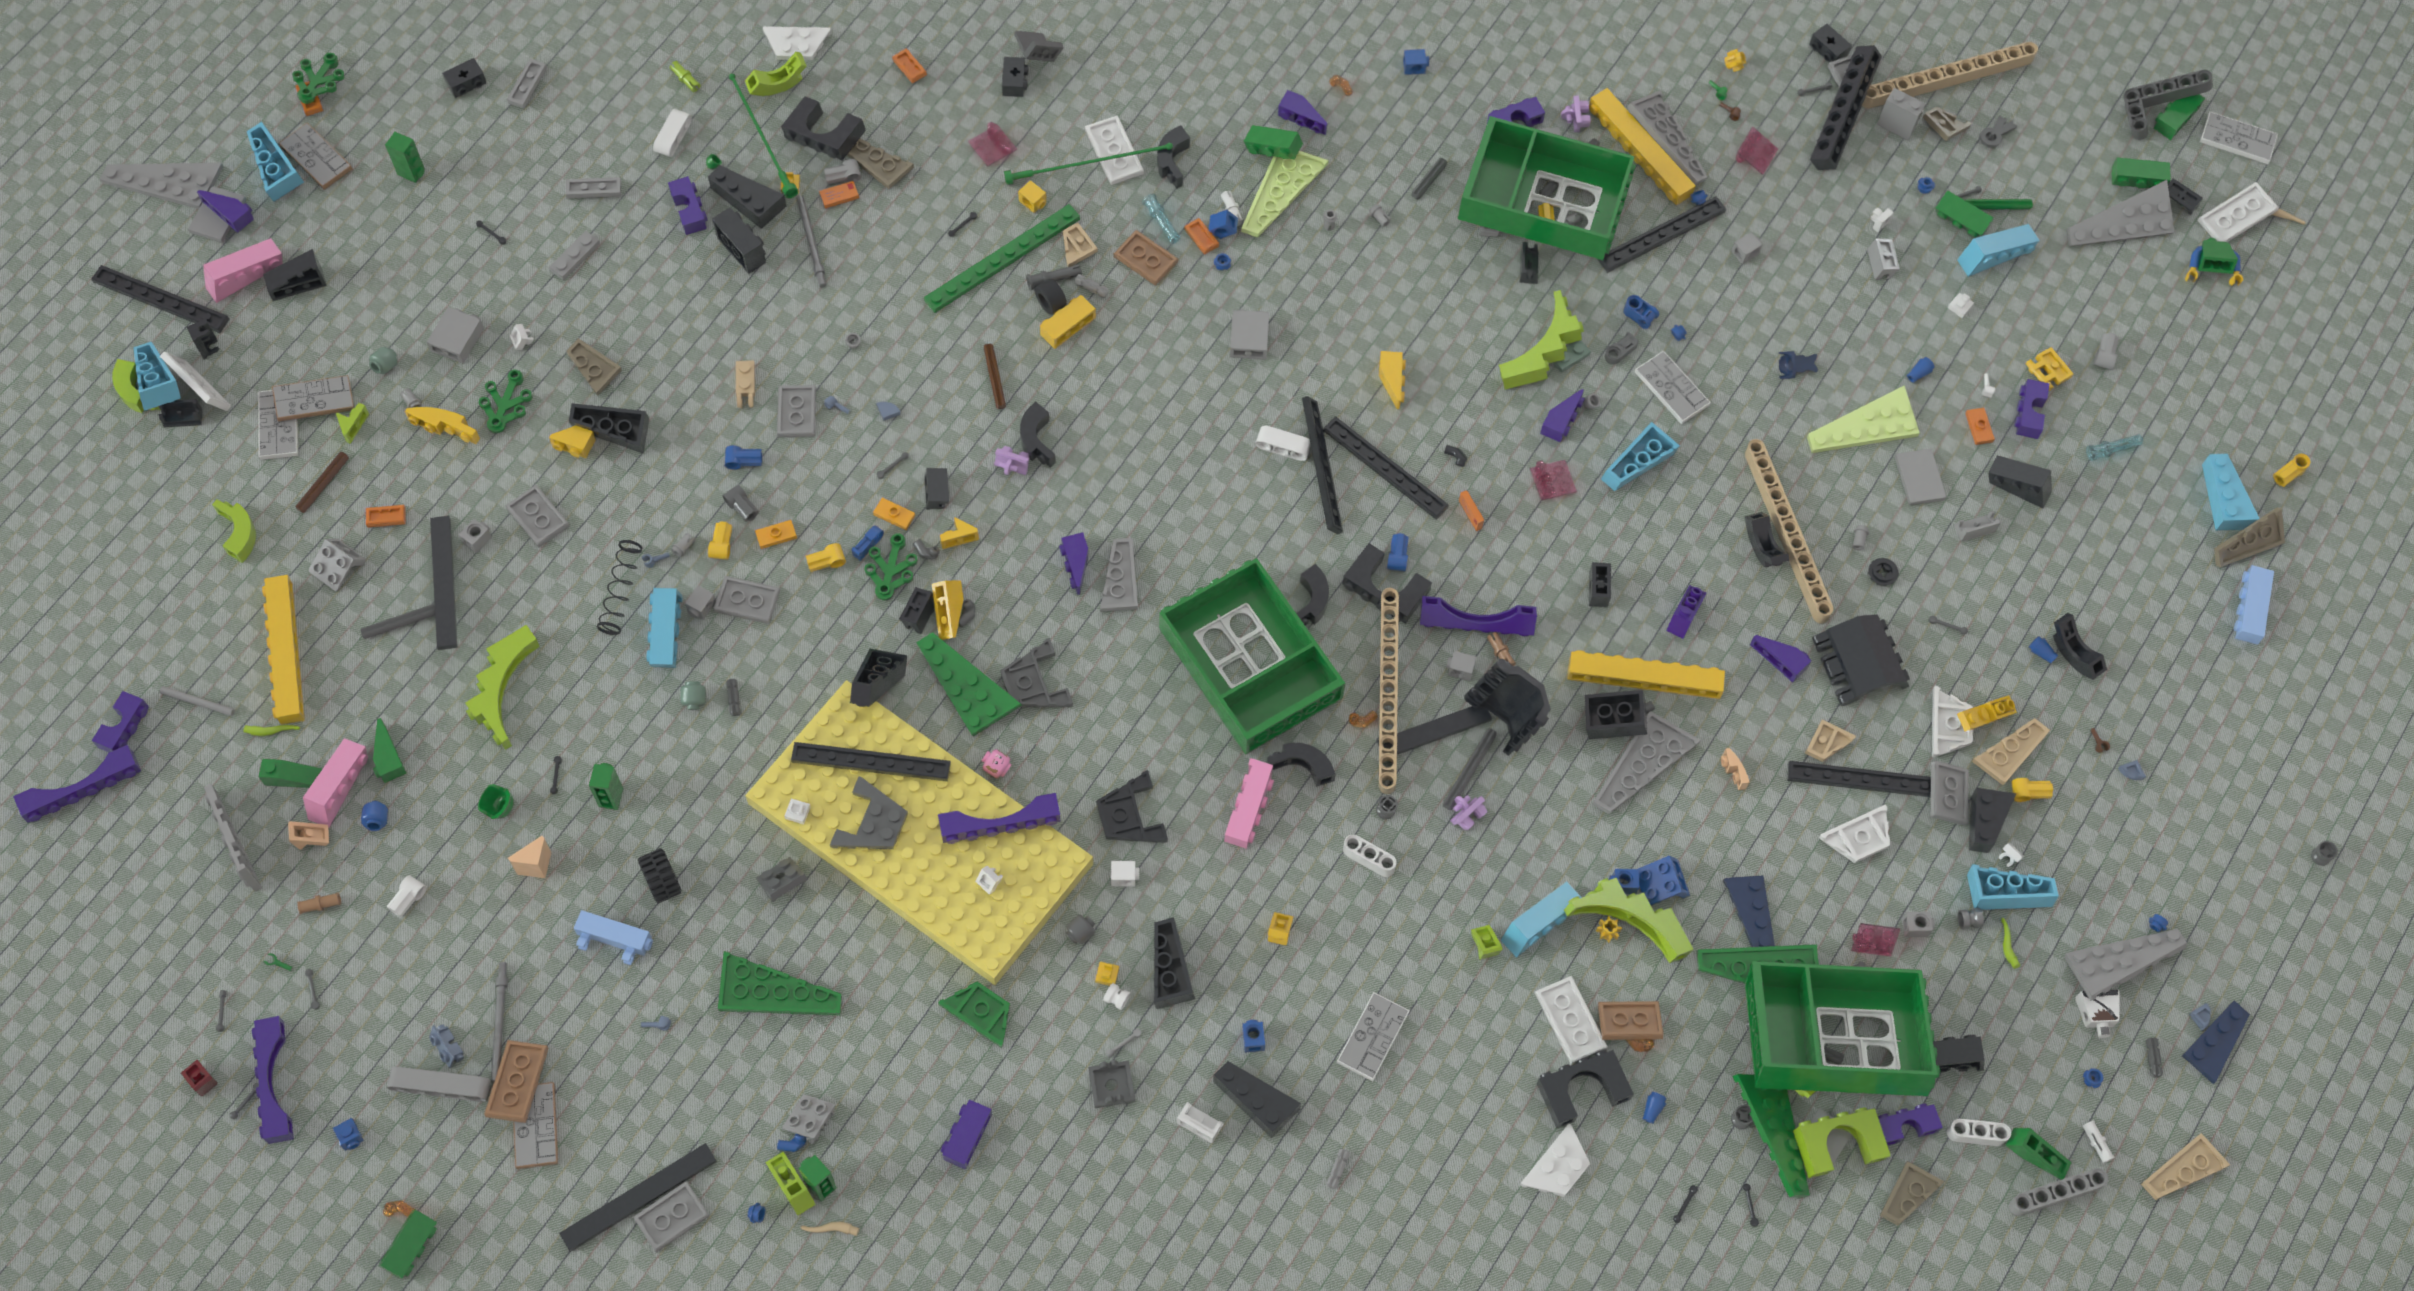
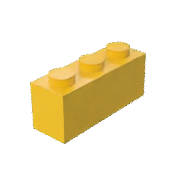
(1067, 321)

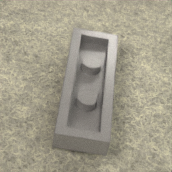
(526, 83)
(593, 187)
(574, 255)

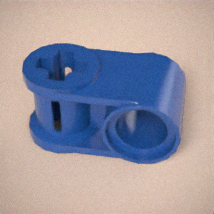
(1641, 313)

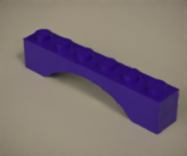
(1516, 620)
(40, 802)
(958, 826)
(269, 1039)

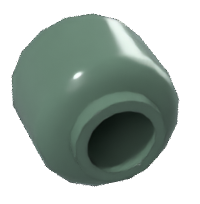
(383, 360)
(693, 695)

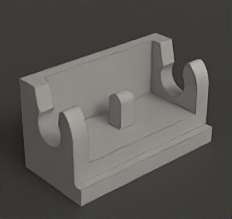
(1883, 258)
(1977, 526)

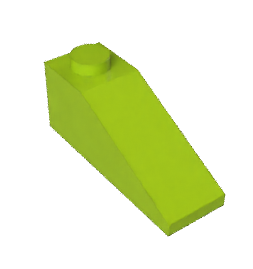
(790, 1183)

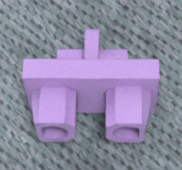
(1574, 113)
(1011, 462)
(1475, 806)

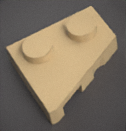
(1077, 245)
(1828, 741)

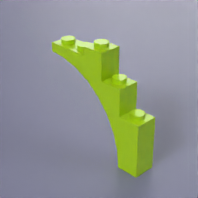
(1551, 348)
(504, 659)
(1635, 909)

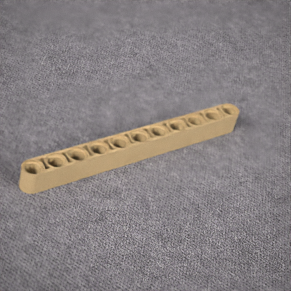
(1953, 73)
(1788, 538)
(1390, 699)

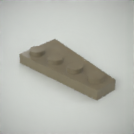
(879, 164)
(2255, 538)

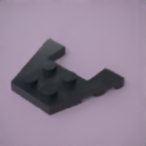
(1121, 815)

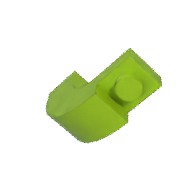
(779, 80)
(124, 382)
(244, 534)

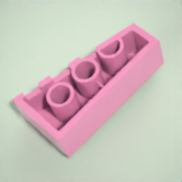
(240, 269)
(334, 782)
(1249, 804)

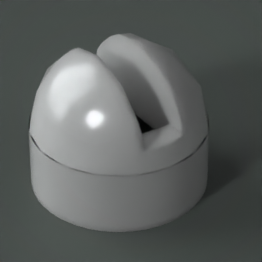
(851, 337)
(1591, 401)

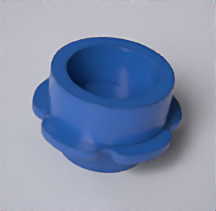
(1923, 188)
(1698, 197)
(1222, 258)
(1679, 332)
(2158, 923)
(2097, 1074)
(756, 1213)

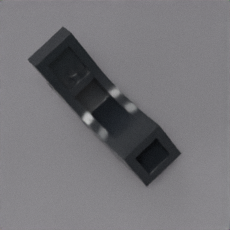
(1165, 157)
(1032, 422)
(1763, 542)
(1318, 588)
(2075, 650)
(1307, 757)

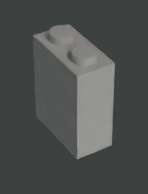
(1901, 114)
(1249, 334)
(455, 335)

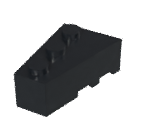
(295, 276)
(2022, 480)
(1987, 817)

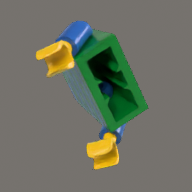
(2215, 257)

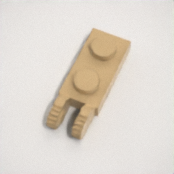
(745, 382)

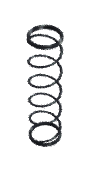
(630, 550)

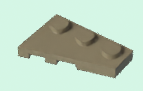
(593, 365)
(1909, 1192)

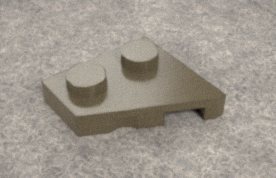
(1945, 123)

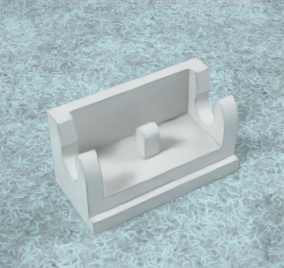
(1199, 1123)

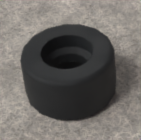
(1050, 296)

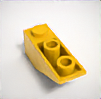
(1391, 375)

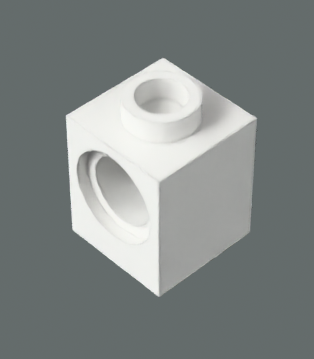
(1124, 873)

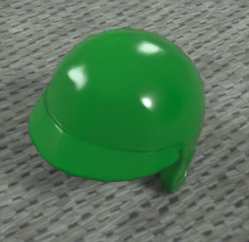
(496, 802)

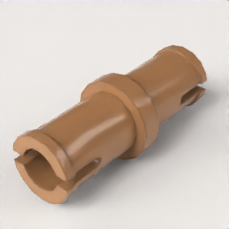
(1500, 649)
(319, 903)

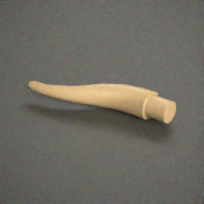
(2282, 214)
(844, 1227)

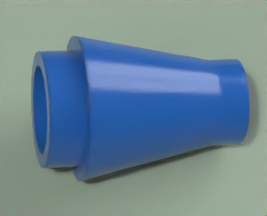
(1921, 369)
(2043, 649)
(1654, 1106)

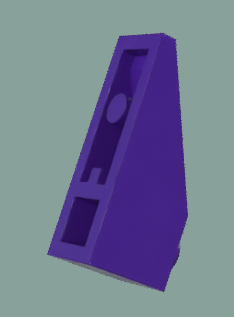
(228, 209)
(1785, 658)

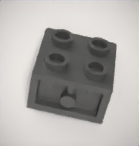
(1037, 47)

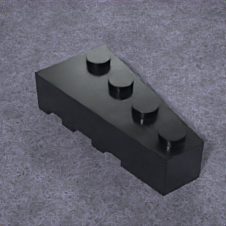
(749, 197)
(612, 424)
(876, 676)
(1171, 972)
(1960, 1053)
(1259, 1100)

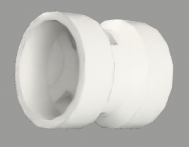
(1117, 996)

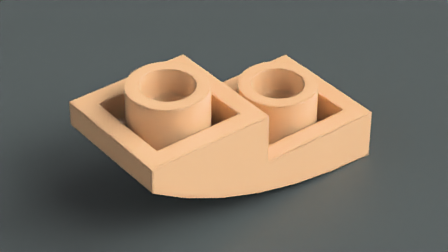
(1733, 765)

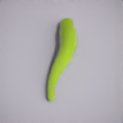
(266, 731)
(2007, 948)

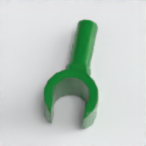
(1721, 91)
(277, 962)

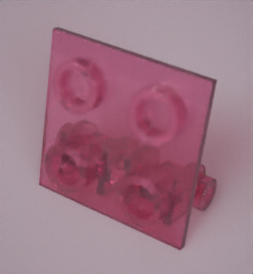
(992, 144)
(1756, 151)
(1552, 479)
(1875, 939)

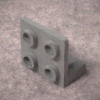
(335, 562)

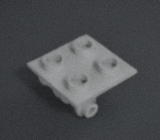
(809, 1117)

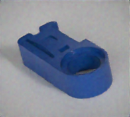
(870, 539)

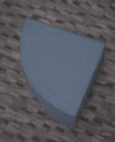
(887, 410)
(2132, 770)
(2201, 1016)

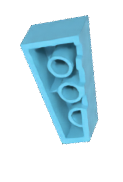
(274, 166)
(1997, 248)
(154, 378)
(1642, 455)
(2227, 495)
(664, 627)
(2010, 890)
(1538, 920)

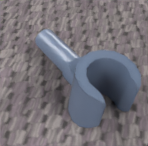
(831, 401)
(651, 563)
(663, 1024)

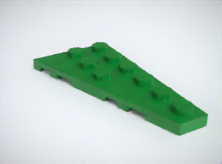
(971, 691)
(1736, 962)
(766, 990)
(1775, 1124)

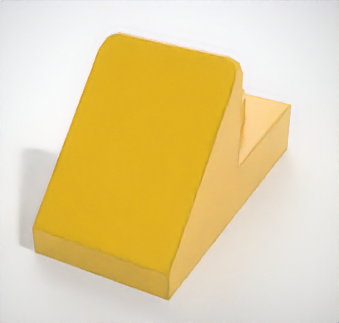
(963, 534)
(1280, 928)

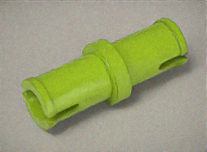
(685, 76)

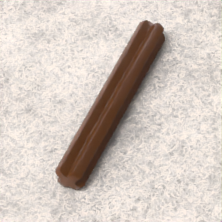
(994, 376)
(323, 480)

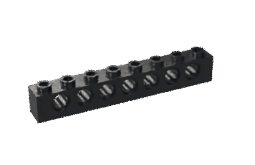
(1846, 107)

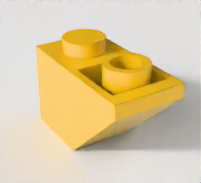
(574, 440)

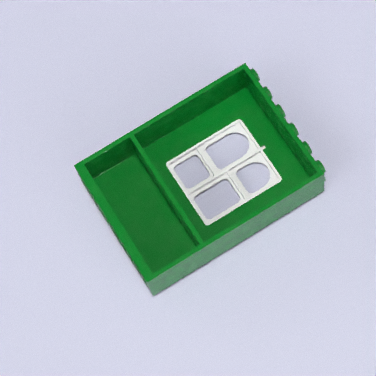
(1506, 179)
(1272, 697)
(1788, 1035)

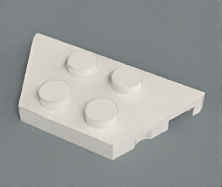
(799, 39)
(1946, 727)
(1860, 836)
(1559, 1165)

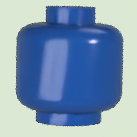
(374, 815)

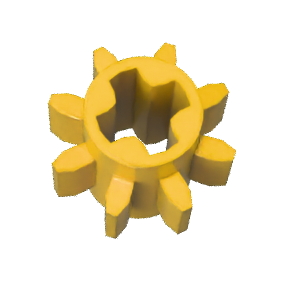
(1735, 60)
(1613, 926)

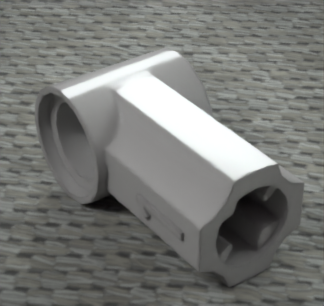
(848, 172)
(2106, 354)

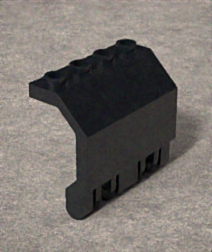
(1860, 657)
(1514, 699)

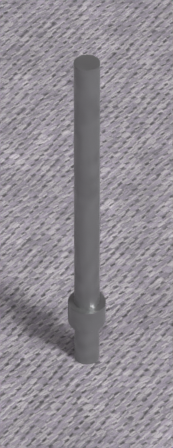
(818, 269)
(501, 984)

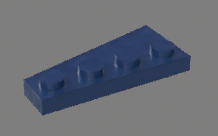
(1752, 907)
(2215, 1044)

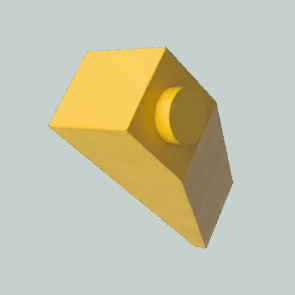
(948, 606)

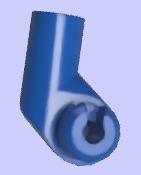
(793, 1145)

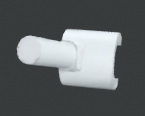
(1987, 390)

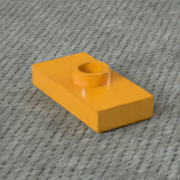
(894, 513)
(776, 534)

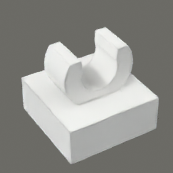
(1881, 218)
(1961, 305)
(520, 337)
(797, 811)
(2012, 853)
(988, 879)

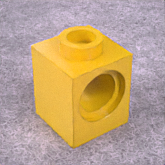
(1032, 196)

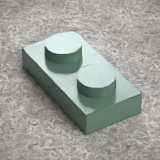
(1575, 353)

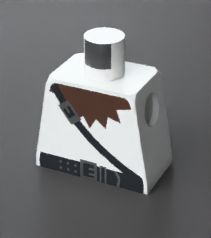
(2100, 1012)

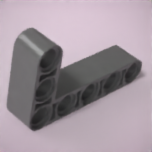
(2160, 96)

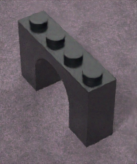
(834, 143)
(1359, 580)
(1603, 1068)

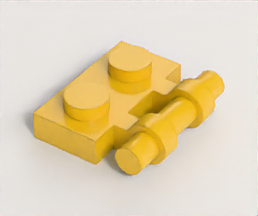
(2053, 365)

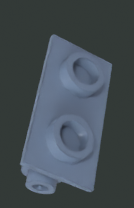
(448, 1052)

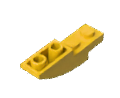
(442, 420)
(1986, 713)

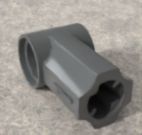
(737, 499)

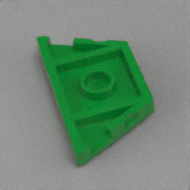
(980, 1010)

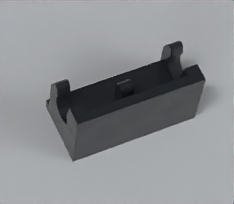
(2184, 195)
(1529, 264)
(203, 337)
(181, 413)
(936, 488)
(918, 610)

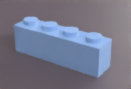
(2254, 604)

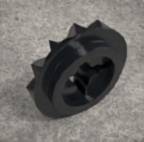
(1887, 566)

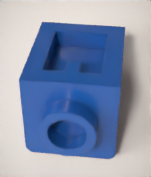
(348, 1134)

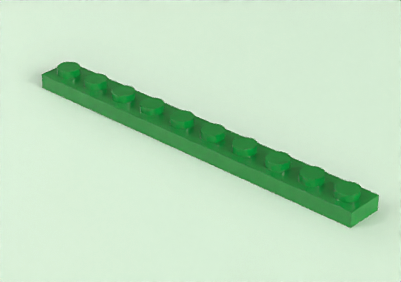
(1001, 258)

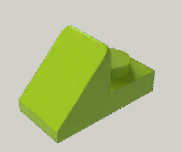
(353, 423)
(1486, 941)

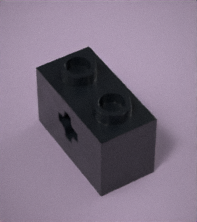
(1829, 44)
(1014, 77)
(464, 78)
(1600, 584)

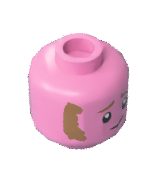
(996, 763)

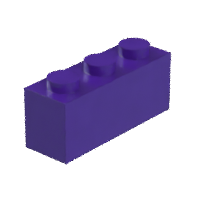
(966, 1134)

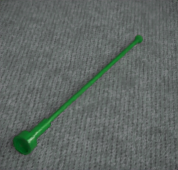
(1009, 177)
(789, 189)

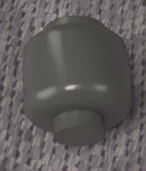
(1080, 929)

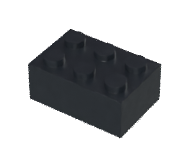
(739, 240)
(1615, 714)

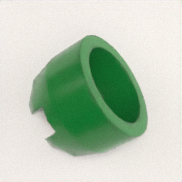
(713, 161)

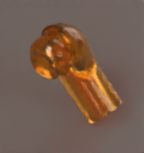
(1338, 80)
(1360, 721)
(1641, 1045)
(397, 1206)

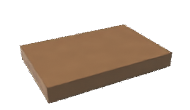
(1145, 257)
(1630, 1020)

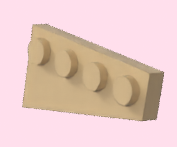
(2008, 755)
(2189, 1165)

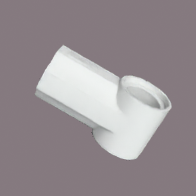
(409, 891)

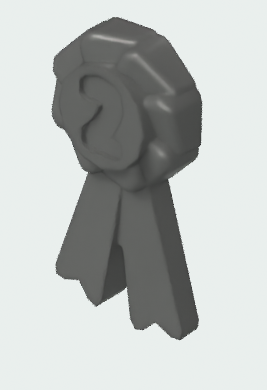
(1992, 136)

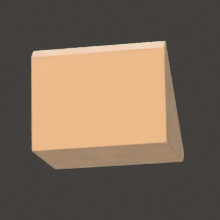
(532, 859)

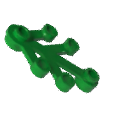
(308, 93)
(505, 403)
(890, 569)

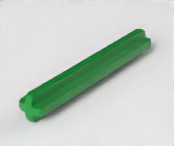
(2001, 204)

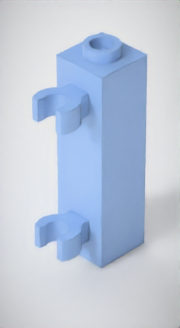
(613, 933)

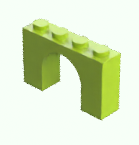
(1862, 1125)

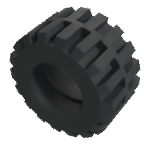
(659, 875)

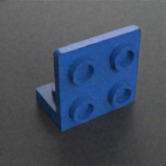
(1662, 880)

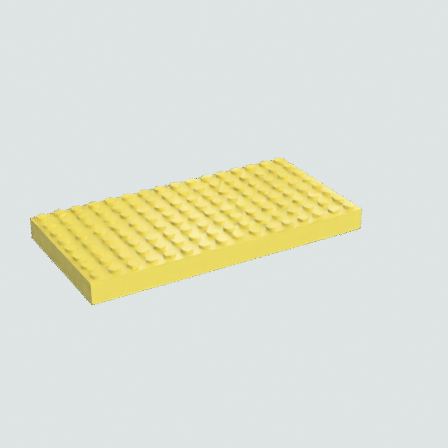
(922, 876)

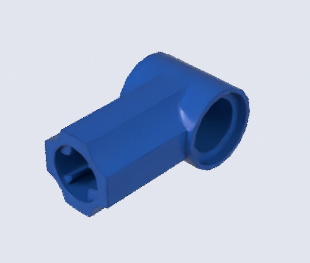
(737, 457)
(1397, 557)

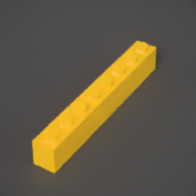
(1641, 145)
(283, 650)
(1646, 674)

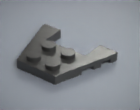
(1025, 681)
(880, 823)

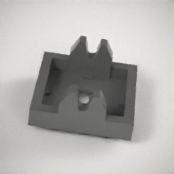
(774, 887)
(1111, 1071)

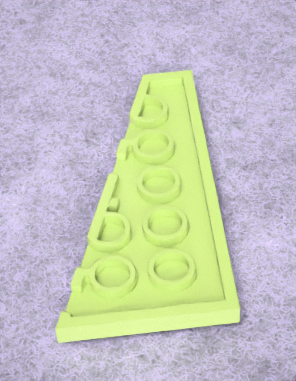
(1279, 188)
(1876, 422)

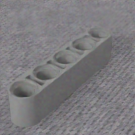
(438, 1084)
(2067, 1188)

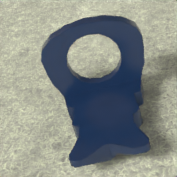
(1792, 363)

